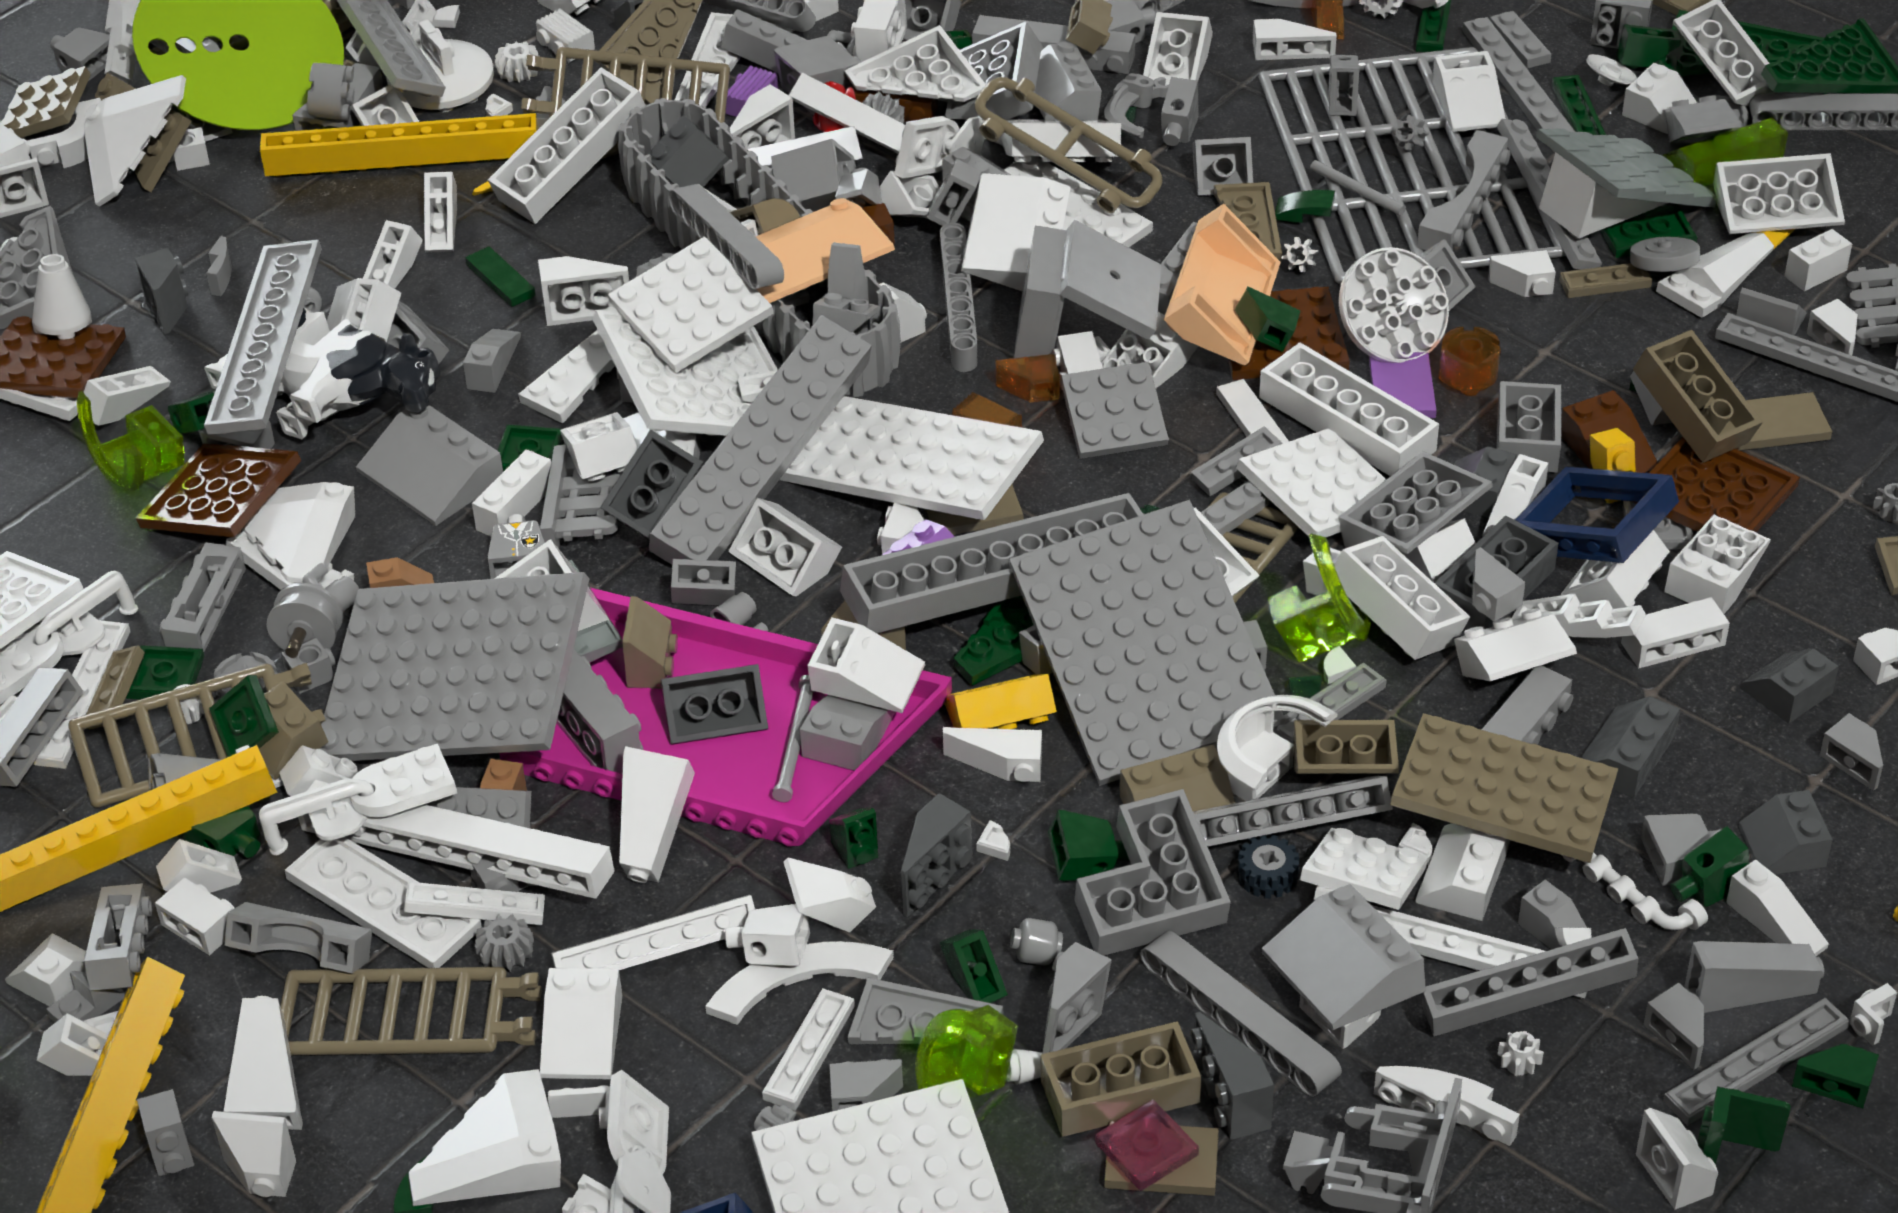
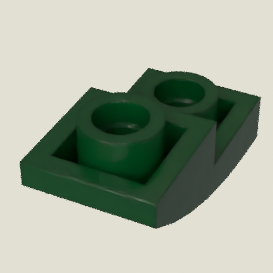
(1313, 202)

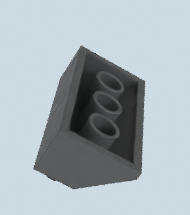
(1517, 548)

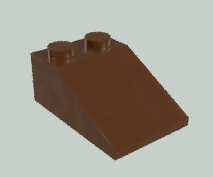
(1602, 414)

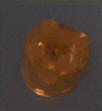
(1469, 359)

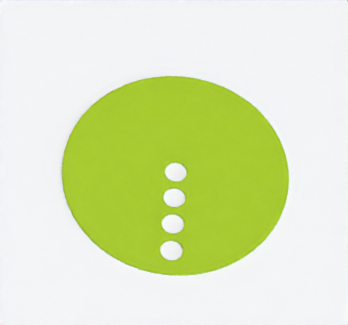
(231, 86)

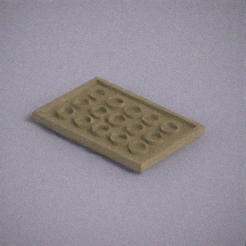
(1505, 787)

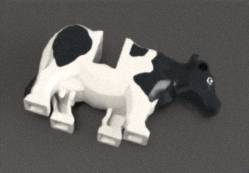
(344, 370)

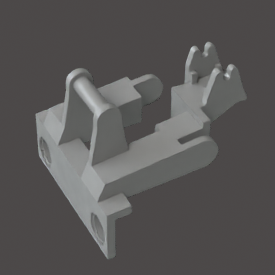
(1357, 1187)

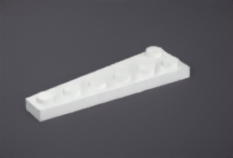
(709, 50)
(562, 386)

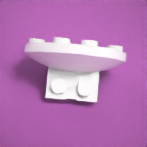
(460, 66)
(1393, 305)

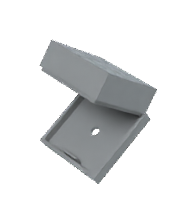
(1078, 267)

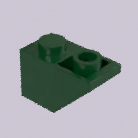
(1267, 318)
(855, 836)

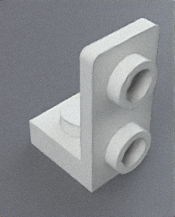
(580, 1102)

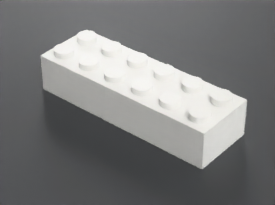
(565, 146)
(1361, 414)

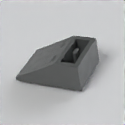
(935, 850)
(1232, 1079)

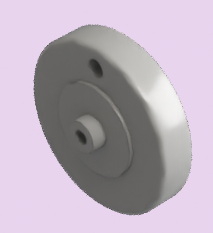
(1665, 254)

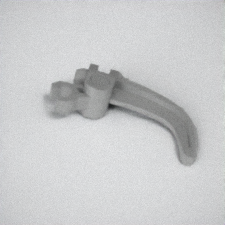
(1135, 91)

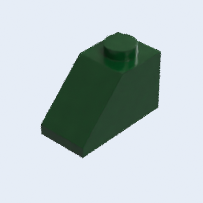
(1645, 45)
(974, 966)
(1838, 1074)

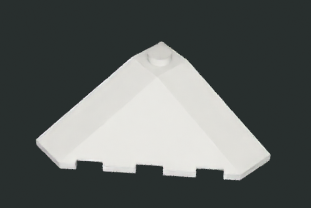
(922, 67)
(120, 130)
(303, 526)
(496, 1149)

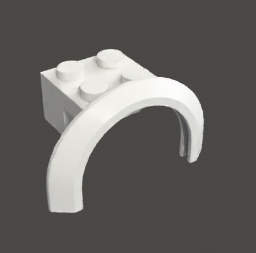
(1251, 749)

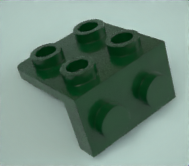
(1742, 1120)

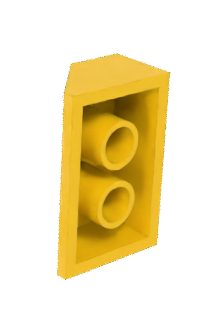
(1002, 703)

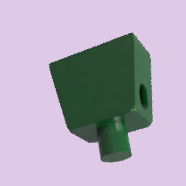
(190, 413)
(228, 833)
(1083, 845)
(1710, 868)

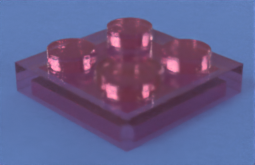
(1146, 1145)

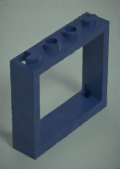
(1655, 499)

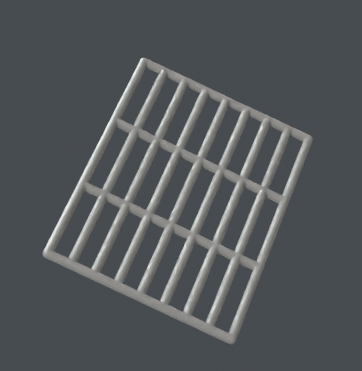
(1370, 132)

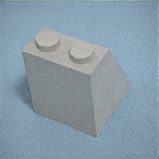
(817, 58)
(813, 172)

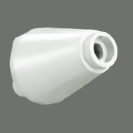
(58, 300)

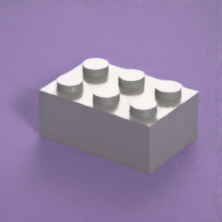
(1530, 421)

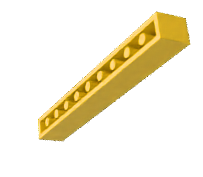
(395, 144)
(133, 826)
(113, 1091)

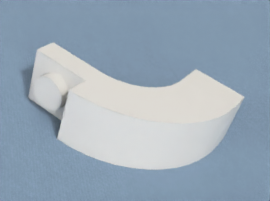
(419, 12)
(65, 146)

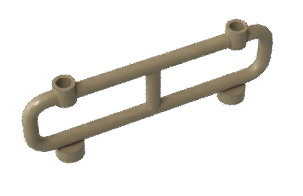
(1110, 196)

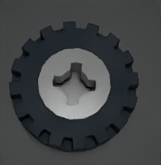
(1268, 866)

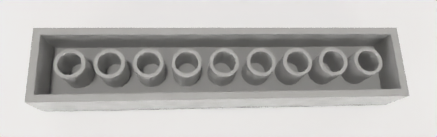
(761, 444)
(965, 568)

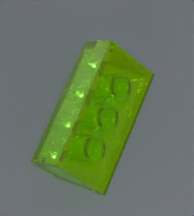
(1750, 142)

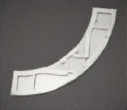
(754, 981)

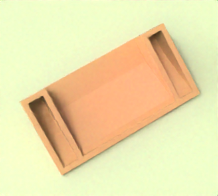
(807, 241)
(1214, 275)

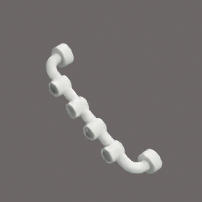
(1645, 908)

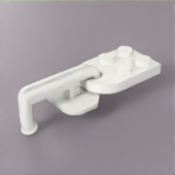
(932, 139)
(61, 633)
(373, 792)
(639, 1146)

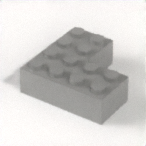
(1163, 889)

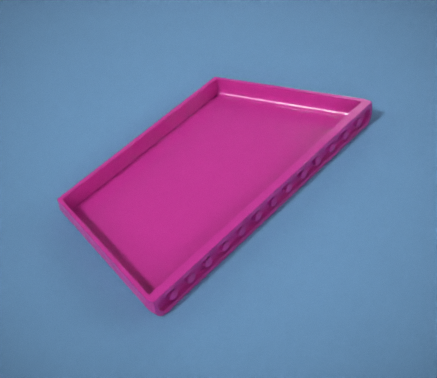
(740, 769)

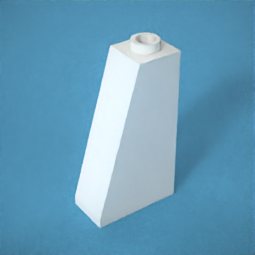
(650, 810)
(262, 1064)

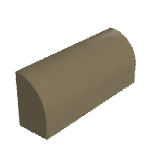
(767, 214)

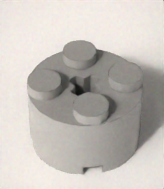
(330, 91)

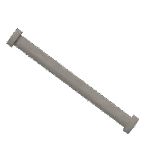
(783, 791)

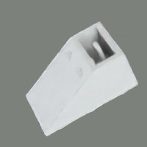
(1468, 90)
(366, 304)
(1164, 351)
(1715, 563)
(863, 667)

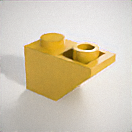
(1613, 452)

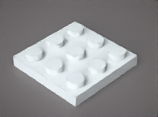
(1369, 864)

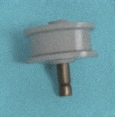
(303, 614)

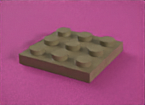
(46, 102)

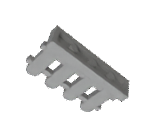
(1870, 297)
(559, 505)

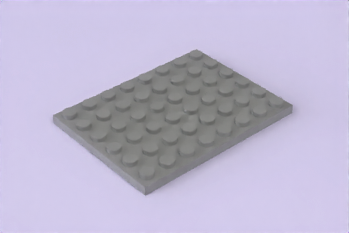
(1141, 638)
(454, 667)

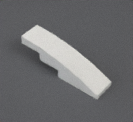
(1588, 619)

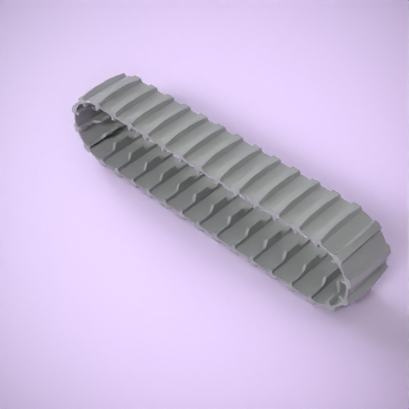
(753, 185)

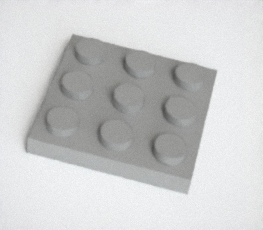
(1114, 410)

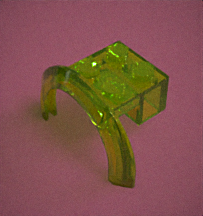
(144, 452)
(1322, 621)
(966, 1047)

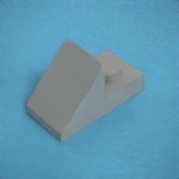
(83, 1002)

